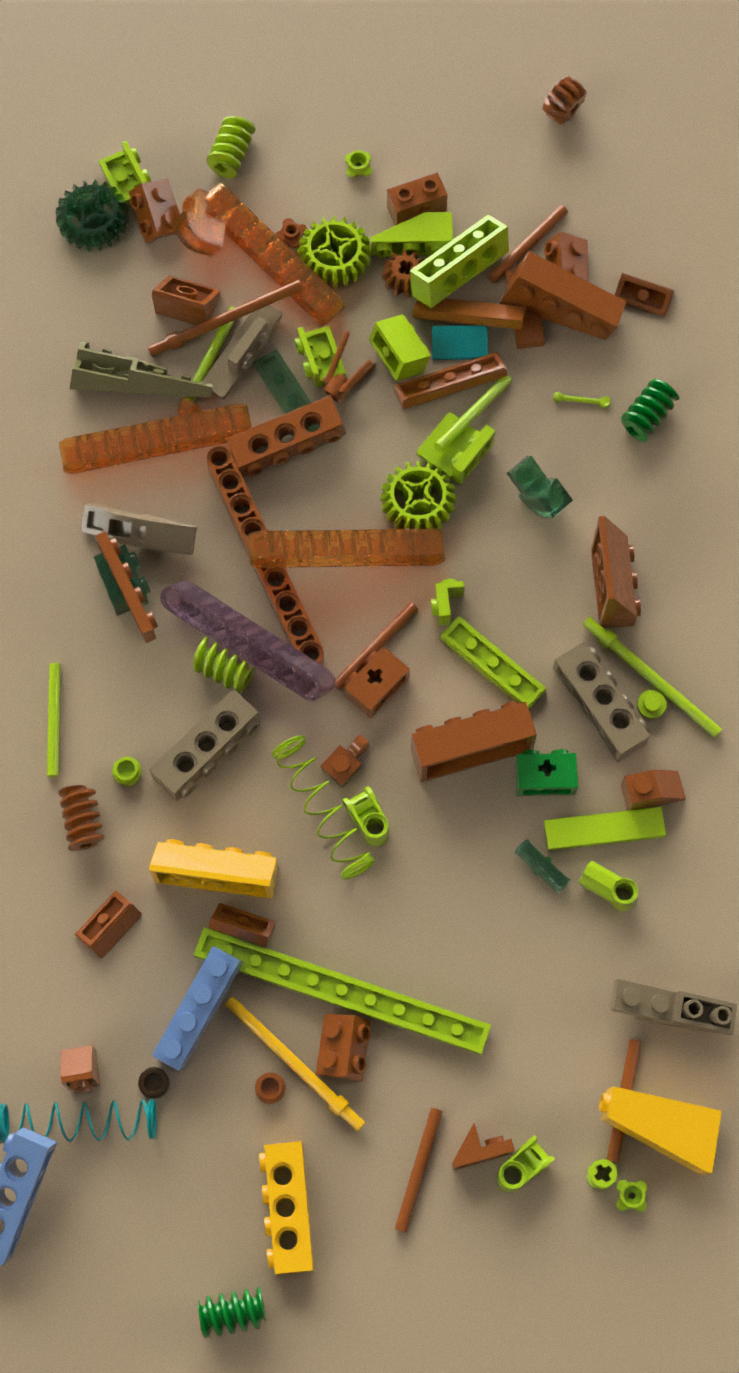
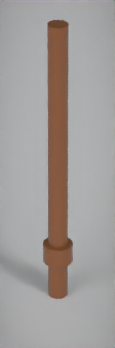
(175, 340)

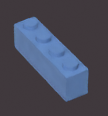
(197, 1008)

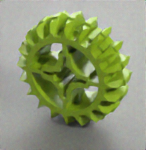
(344, 240)
(428, 479)

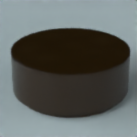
(153, 1083)

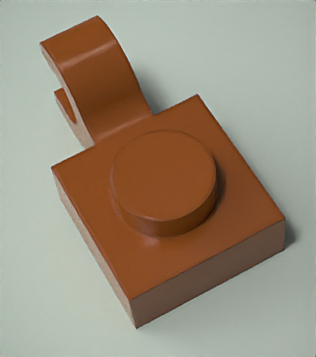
(343, 763)

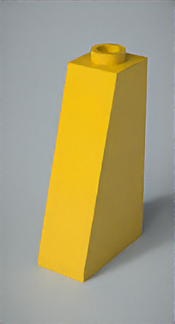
(669, 1126)

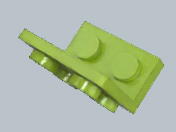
(462, 453)

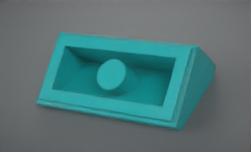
(459, 342)

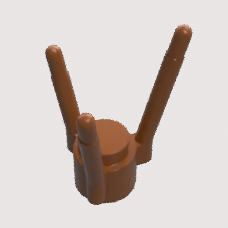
(340, 386)

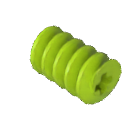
(230, 146)
(222, 667)

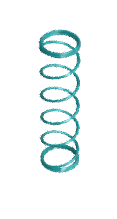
(150, 1111)

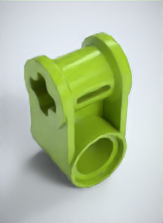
(366, 811)
(527, 1161)

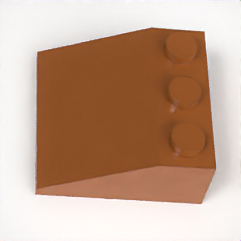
(614, 576)

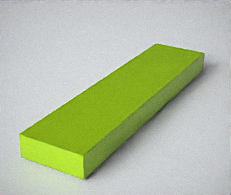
(492, 663)
(604, 828)

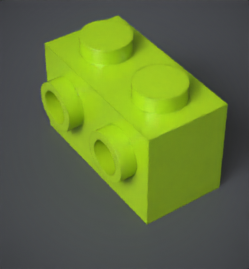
(399, 347)

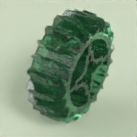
(96, 224)

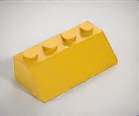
(214, 869)

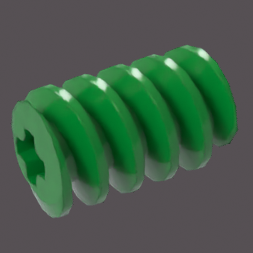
(648, 409)
(231, 1313)

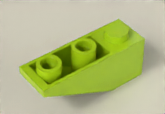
(419, 234)

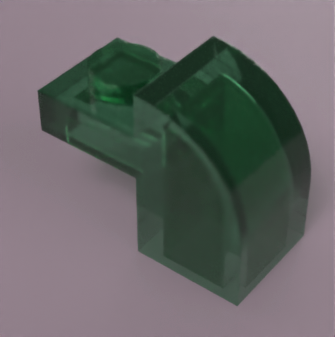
(540, 494)

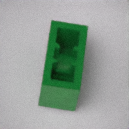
(532, 780)

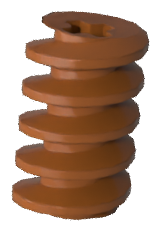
(80, 817)

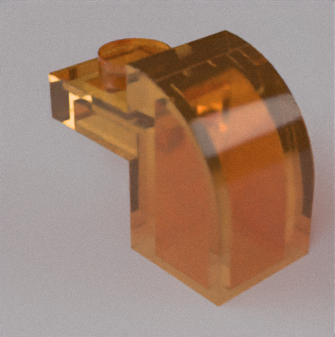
(197, 230)

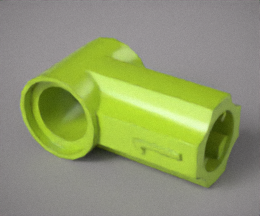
(606, 884)

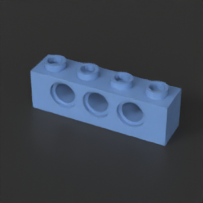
(36, 1153)

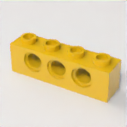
(291, 1157)

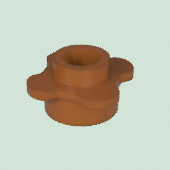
(291, 240)

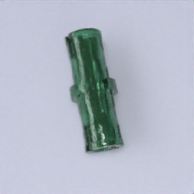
(542, 866)

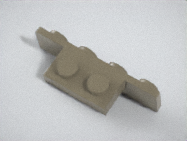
(242, 349)

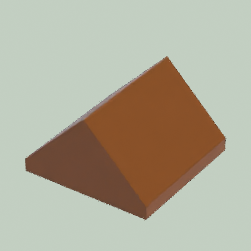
(184, 300)

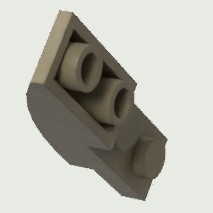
(139, 530)
(673, 1008)

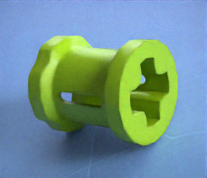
(611, 1177)

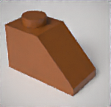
(652, 789)

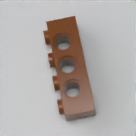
(292, 423)

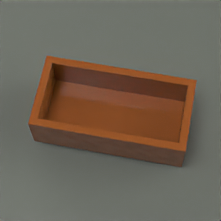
(473, 740)

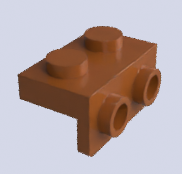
(155, 209)
(568, 253)
(343, 1047)

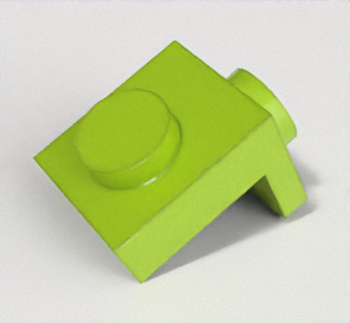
(440, 605)

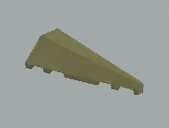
(121, 374)

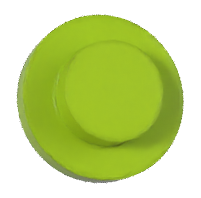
(651, 704)
(127, 771)

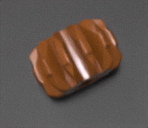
(564, 100)
(395, 272)

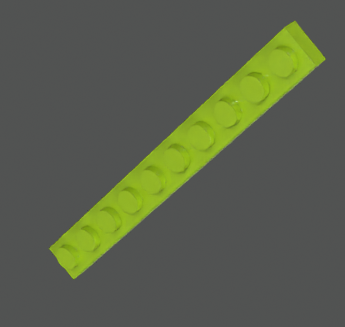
(349, 992)

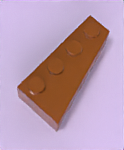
(562, 297)

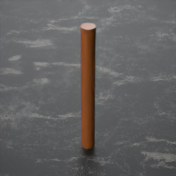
(527, 244)
(358, 663)
(626, 1083)
(418, 1170)

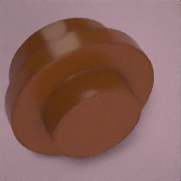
(270, 1088)

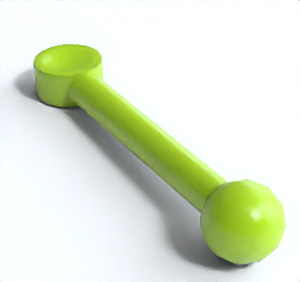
(604, 402)

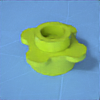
(358, 157)
(638, 1189)

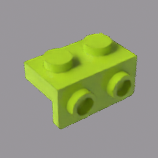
(124, 171)
(318, 350)

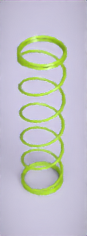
(365, 858)

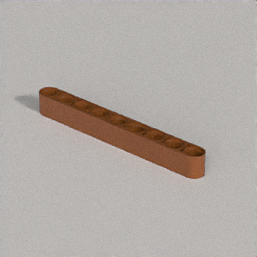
(252, 521)

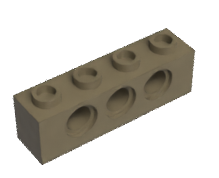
(230, 708)
(619, 741)

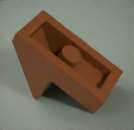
(472, 1152)

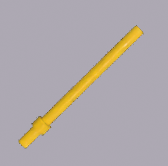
(338, 1104)

